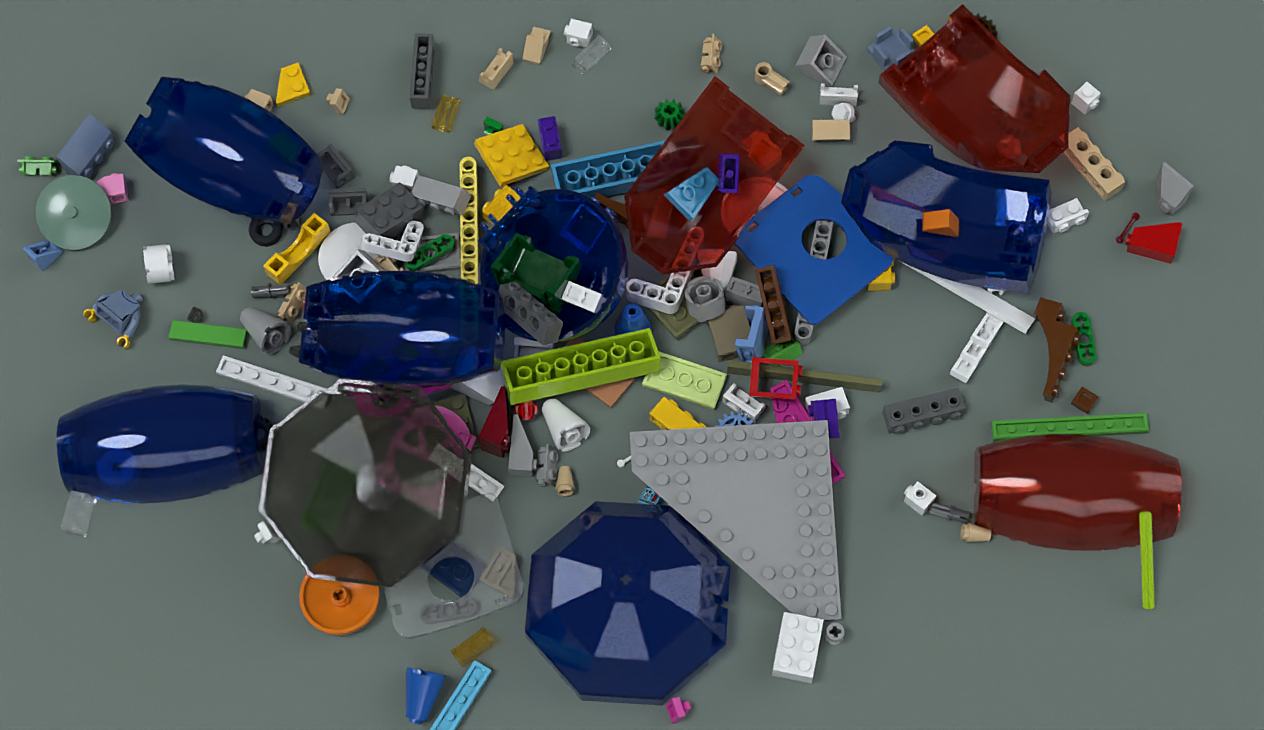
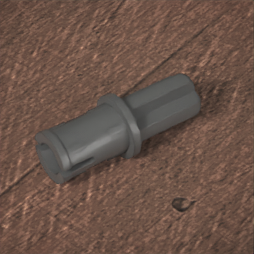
(270, 290)
(949, 512)

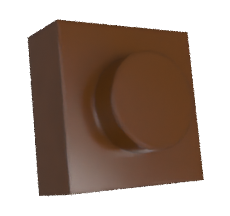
(1084, 400)

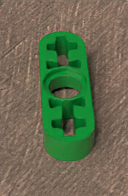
(431, 245)
(1080, 348)

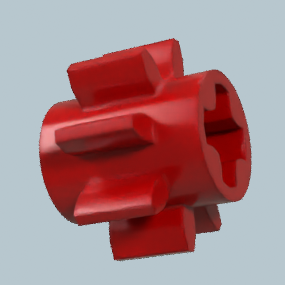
(526, 410)

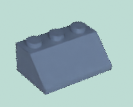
(86, 148)

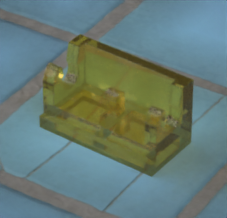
(472, 647)

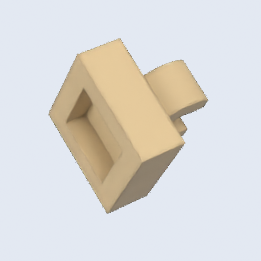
(338, 100)

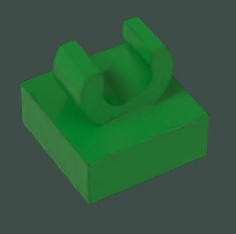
(492, 126)

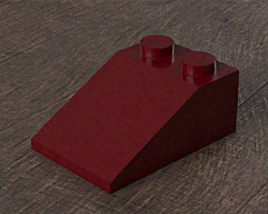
(496, 432)

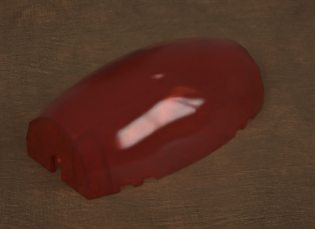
(1075, 491)

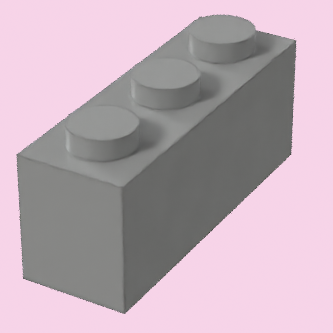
(440, 195)

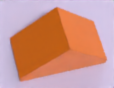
(941, 222)

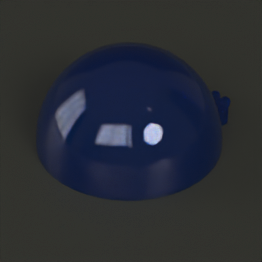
(563, 226)

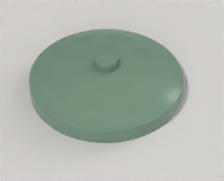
(73, 212)

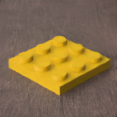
(511, 155)

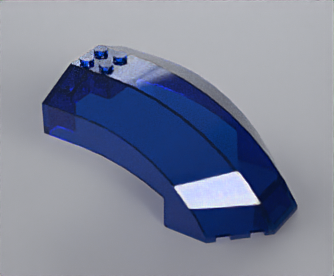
(998, 216)

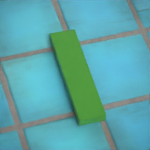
(208, 334)

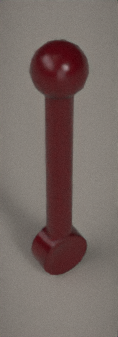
(1135, 216)

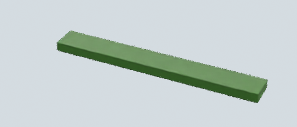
(1092, 425)

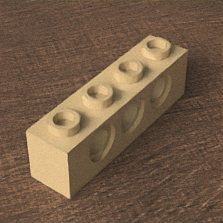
(1092, 173)

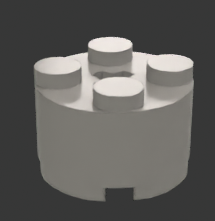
(705, 298)

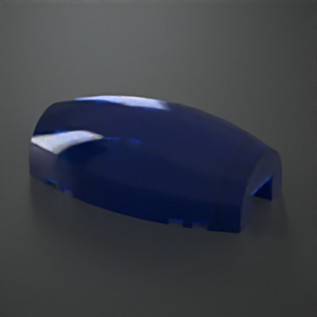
(160, 443)

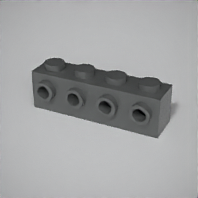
(923, 411)

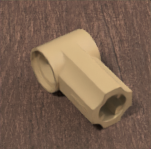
(772, 79)

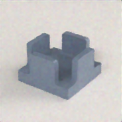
(891, 47)

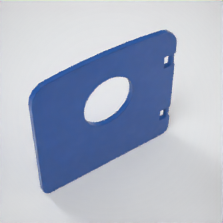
(810, 283)

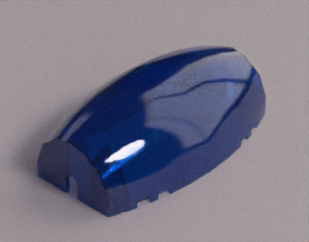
(226, 151)
(403, 329)

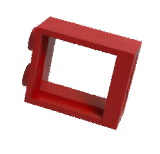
(797, 372)

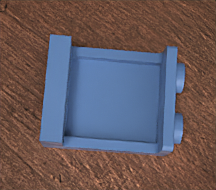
(757, 336)

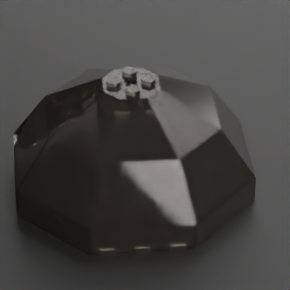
(325, 475)

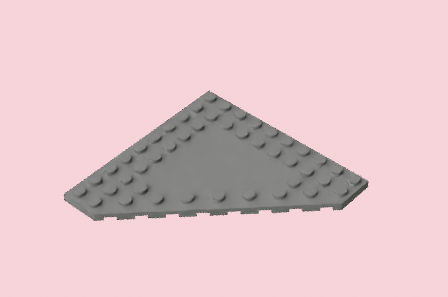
(758, 499)

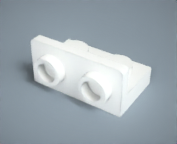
(1066, 215)

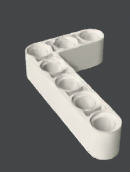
(662, 294)

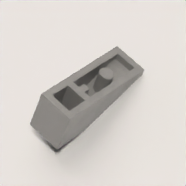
(521, 454)

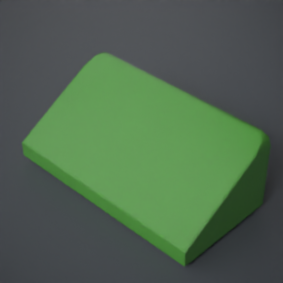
(784, 350)

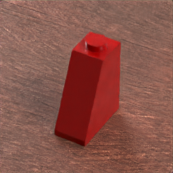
(1155, 241)

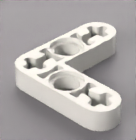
(375, 243)

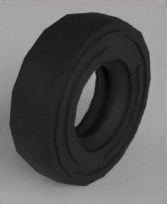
(267, 240)

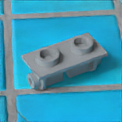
(547, 456)

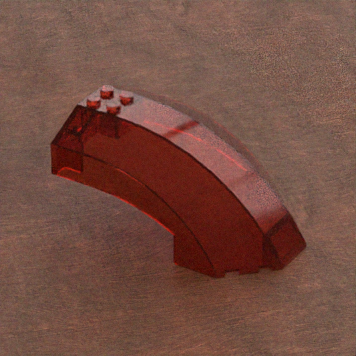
(981, 99)
(711, 126)

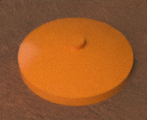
(337, 605)

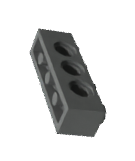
(422, 71)
(530, 313)

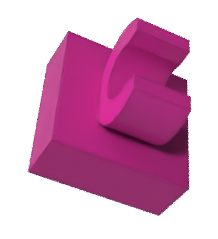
(677, 709)

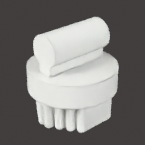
(843, 111)

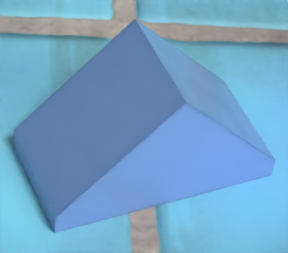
(42, 253)

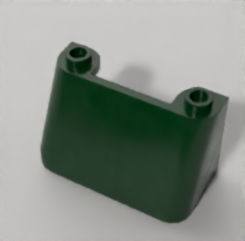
(536, 271)

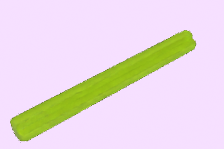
(1147, 560)

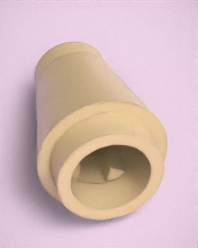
(565, 483)
(974, 533)

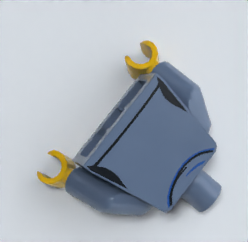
(119, 312)

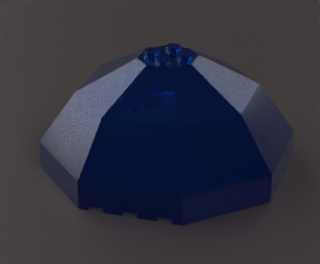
(632, 638)

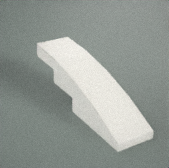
(976, 347)

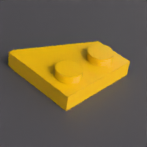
(291, 85)

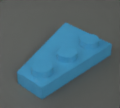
(692, 193)

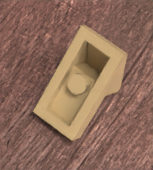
(536, 45)

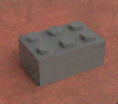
(389, 212)

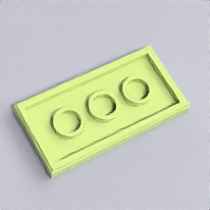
(687, 381)

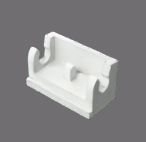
(835, 96)
(583, 297)
(741, 402)

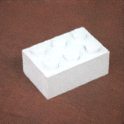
(797, 647)

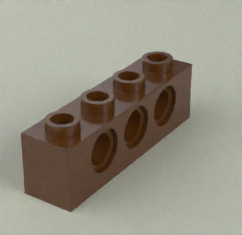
(773, 304)

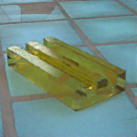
(449, 100)

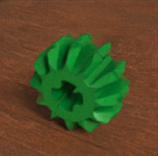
(664, 109)

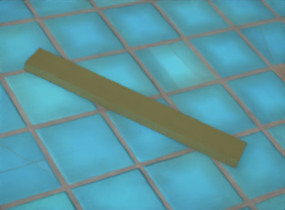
(808, 376)

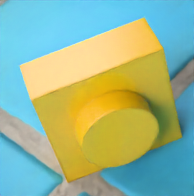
(922, 35)

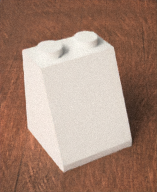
(482, 388)

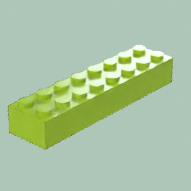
(580, 366)

